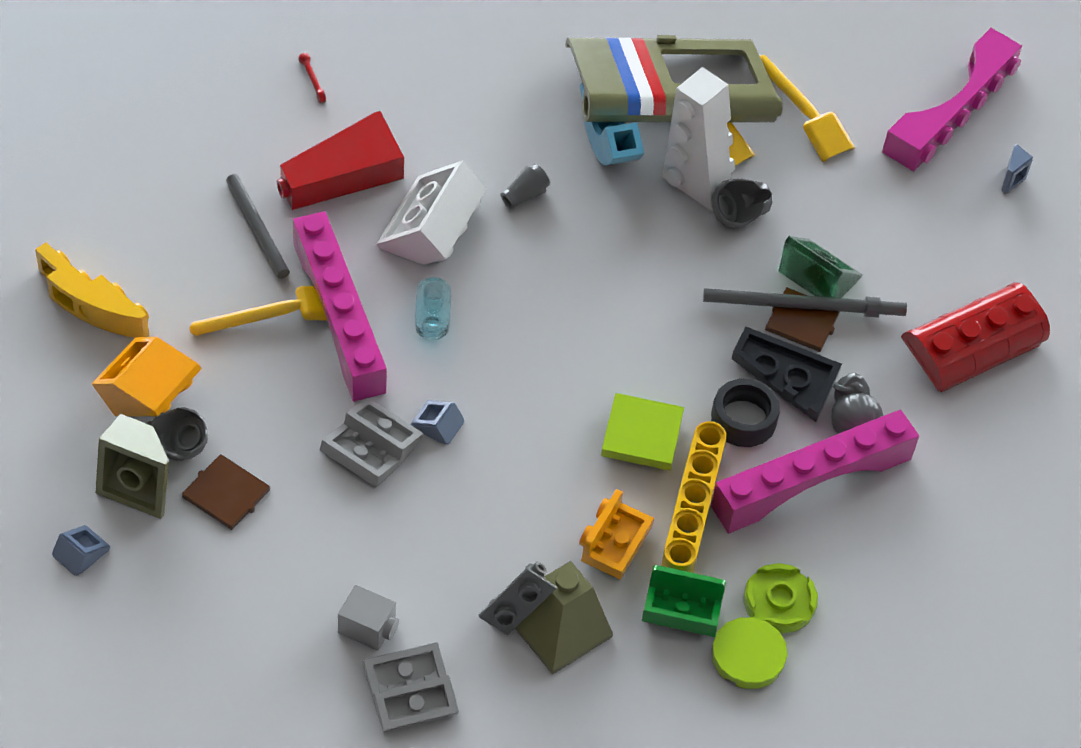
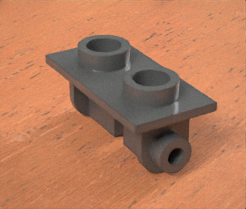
(518, 599)

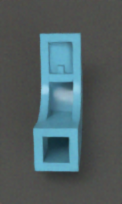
(614, 140)

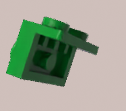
(684, 600)

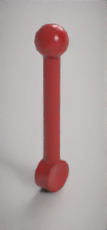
(304, 59)

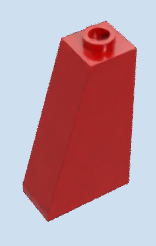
(343, 164)

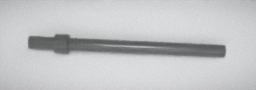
(870, 306)

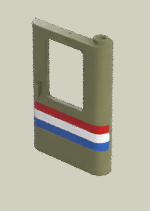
(632, 83)

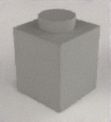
(367, 618)

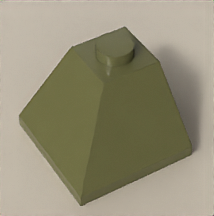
(132, 466)
(567, 621)

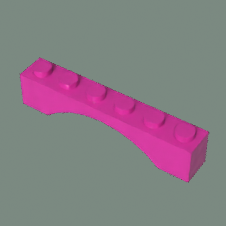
(919, 133)
(353, 337)
(760, 490)

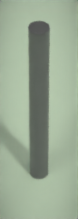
(257, 226)

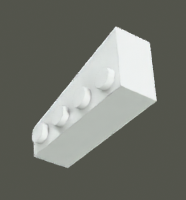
(699, 137)

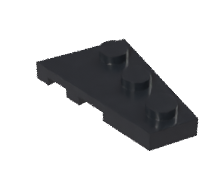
(788, 370)

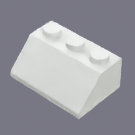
(433, 214)

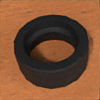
(754, 392)

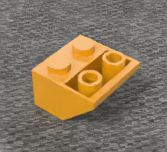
(145, 378)

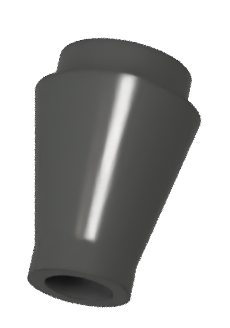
(527, 185)

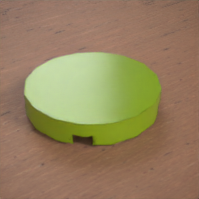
(781, 597)
(749, 652)

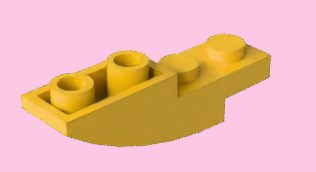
(90, 300)

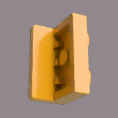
(615, 536)

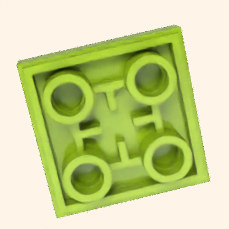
(642, 431)

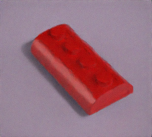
(979, 336)

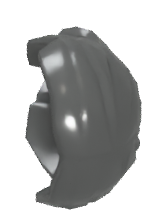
(740, 201)
(853, 403)
(181, 433)

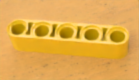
(695, 488)

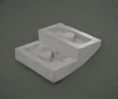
(371, 442)
(410, 686)

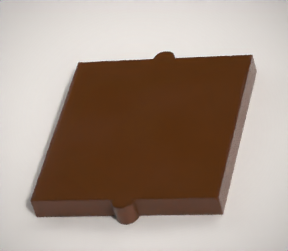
(802, 325)
(226, 491)

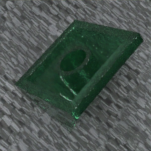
(816, 268)

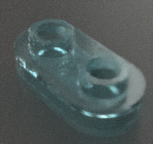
(433, 311)

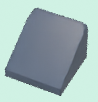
(1017, 168)
(439, 420)
(79, 549)

